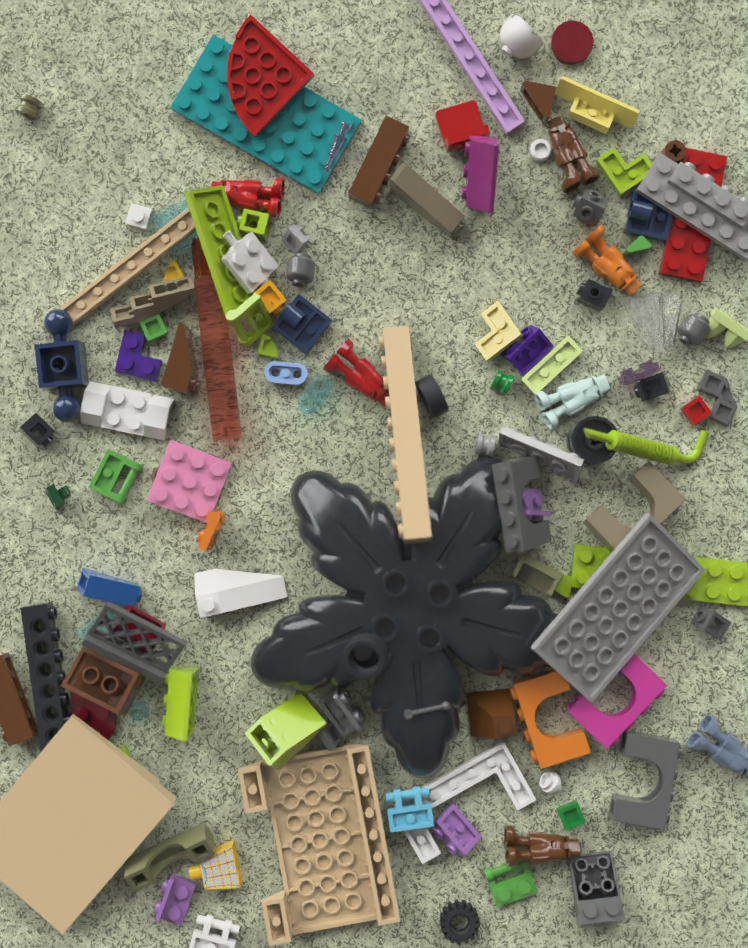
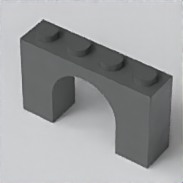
(509, 481)
(653, 808)

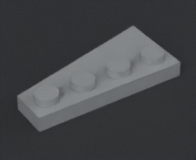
(560, 461)

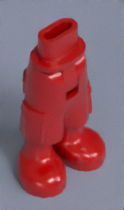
(247, 193)
(362, 377)

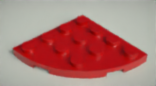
(262, 76)

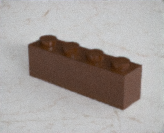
(379, 161)
(15, 713)

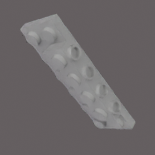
(698, 203)

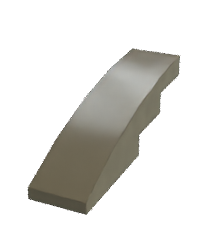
(161, 297)

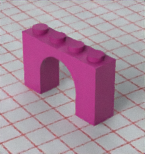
(608, 727)

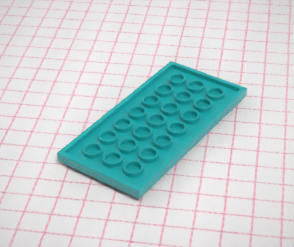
(291, 144)

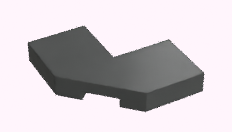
(724, 405)

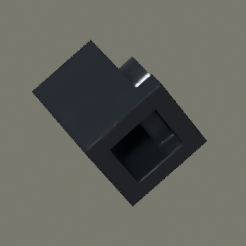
(595, 302)
(37, 423)

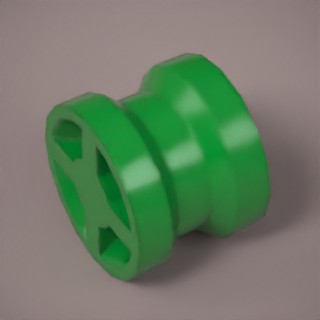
(501, 382)

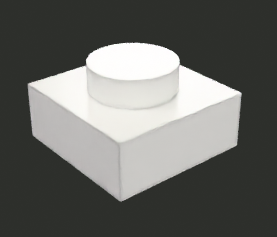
(139, 217)

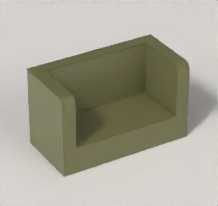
(537, 575)

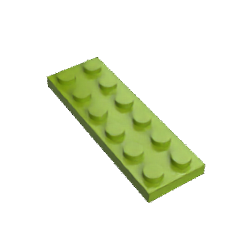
(212, 219)

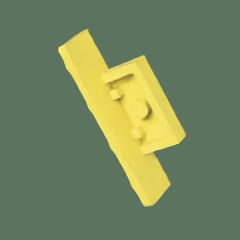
(594, 107)

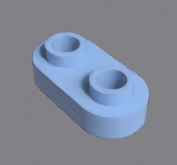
(286, 373)

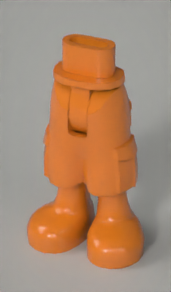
(611, 264)

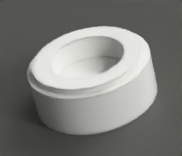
(540, 150)

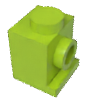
(254, 217)

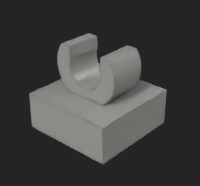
(295, 238)

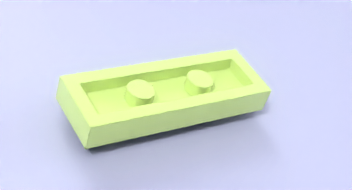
(551, 365)

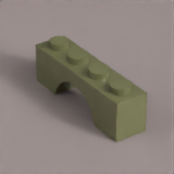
(145, 866)

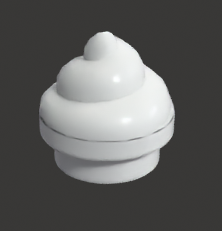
(550, 782)

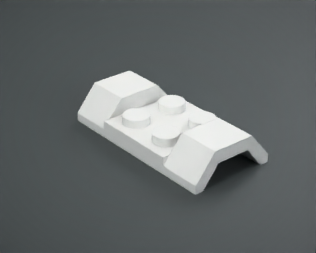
(126, 410)

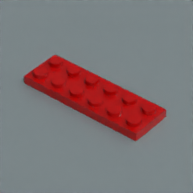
(686, 248)

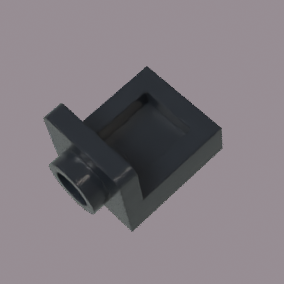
(652, 387)

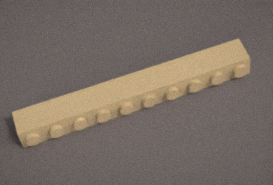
(406, 436)

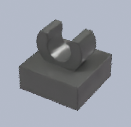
(329, 736)

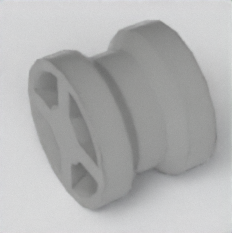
(485, 445)

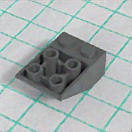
(595, 890)

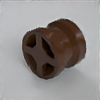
(678, 146)

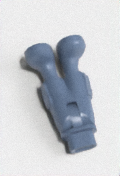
(729, 750)

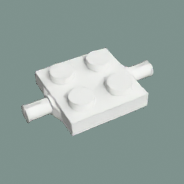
(248, 261)

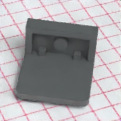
(342, 711)

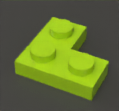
(623, 175)

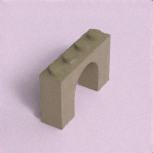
(662, 499)

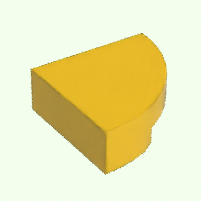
(173, 271)

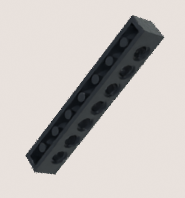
(39, 678)

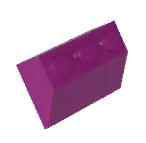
(480, 172)

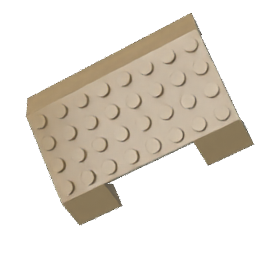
(325, 841)

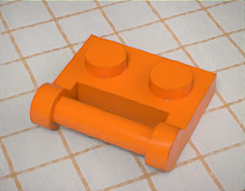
(208, 536)

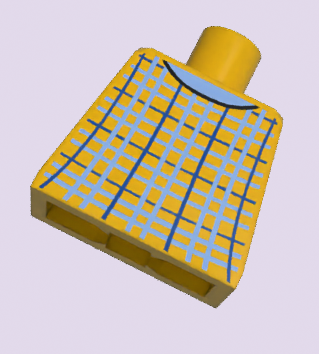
(219, 870)

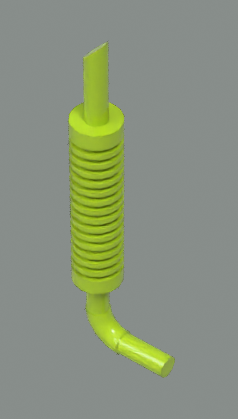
(647, 448)

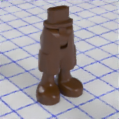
(569, 151)
(542, 847)

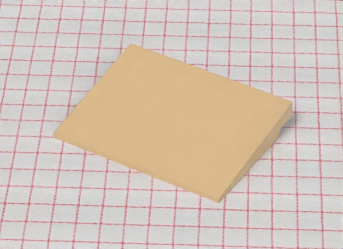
(75, 821)

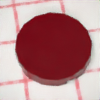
(572, 42)

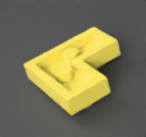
(503, 332)

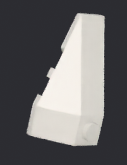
(230, 590)

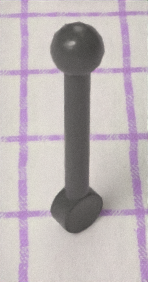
(409, 713)

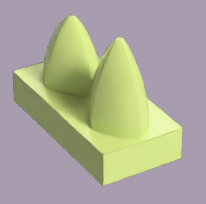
(720, 321)

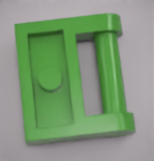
(109, 474)
(513, 887)

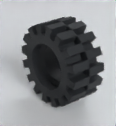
(459, 934)

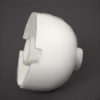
(518, 38)

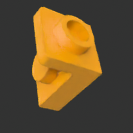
(271, 298)

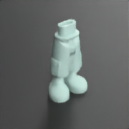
(573, 397)

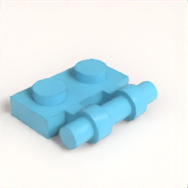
(409, 816)

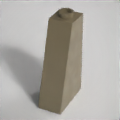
(426, 200)

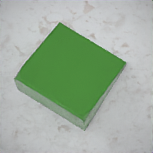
(639, 246)

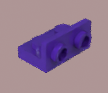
(527, 350)

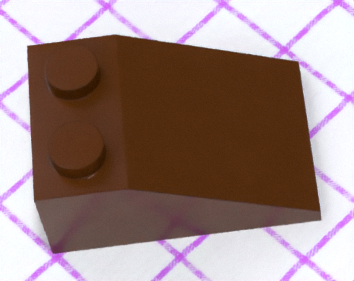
(181, 369)
(103, 681)

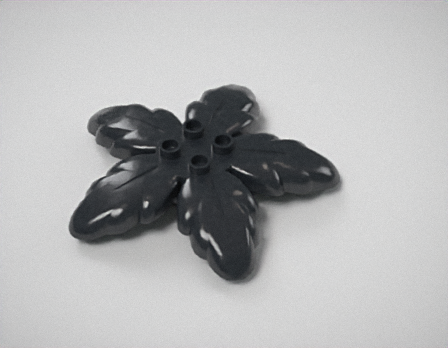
(413, 600)

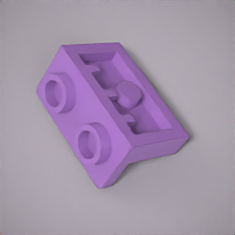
(532, 502)
(455, 831)
(176, 899)

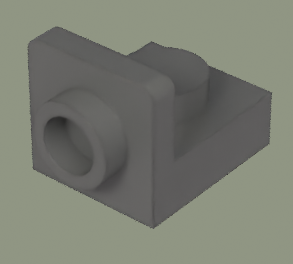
(710, 622)

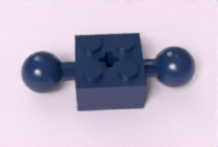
(51, 357)

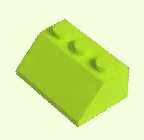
(180, 702)

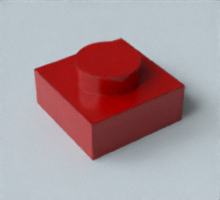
(696, 410)

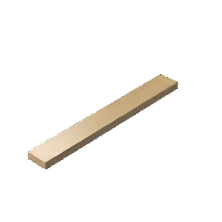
(130, 267)

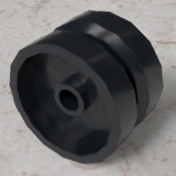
(581, 445)

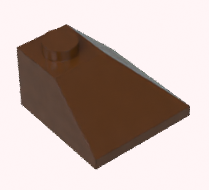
(491, 714)

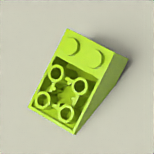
(285, 730)

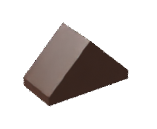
(539, 98)

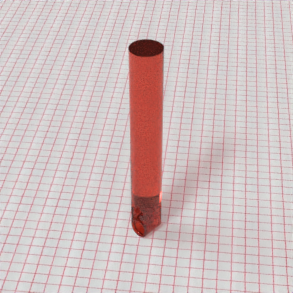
(216, 352)

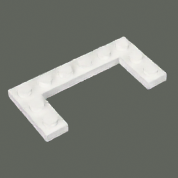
(494, 760)

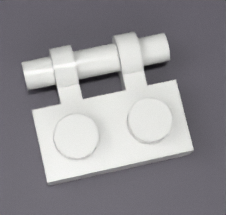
(204, 939)

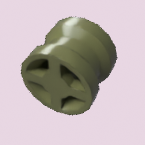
(28, 106)

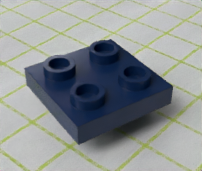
(647, 219)
(302, 324)

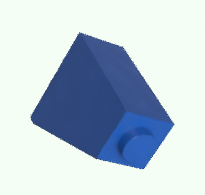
(108, 588)

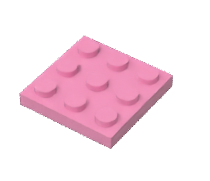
(188, 481)

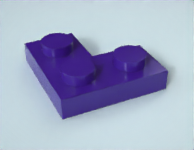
(131, 360)

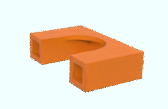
(546, 748)

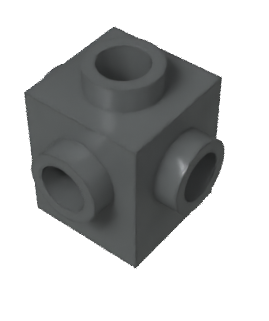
(589, 207)

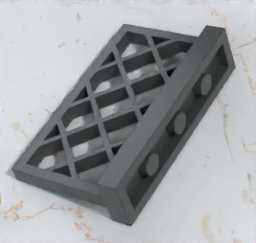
(127, 653)

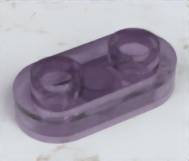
(646, 369)

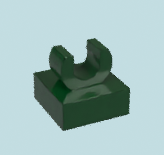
(57, 495)

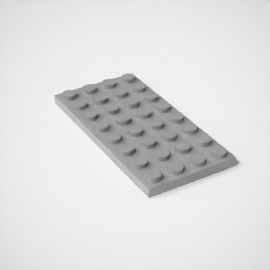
(618, 607)

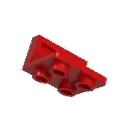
(460, 123)

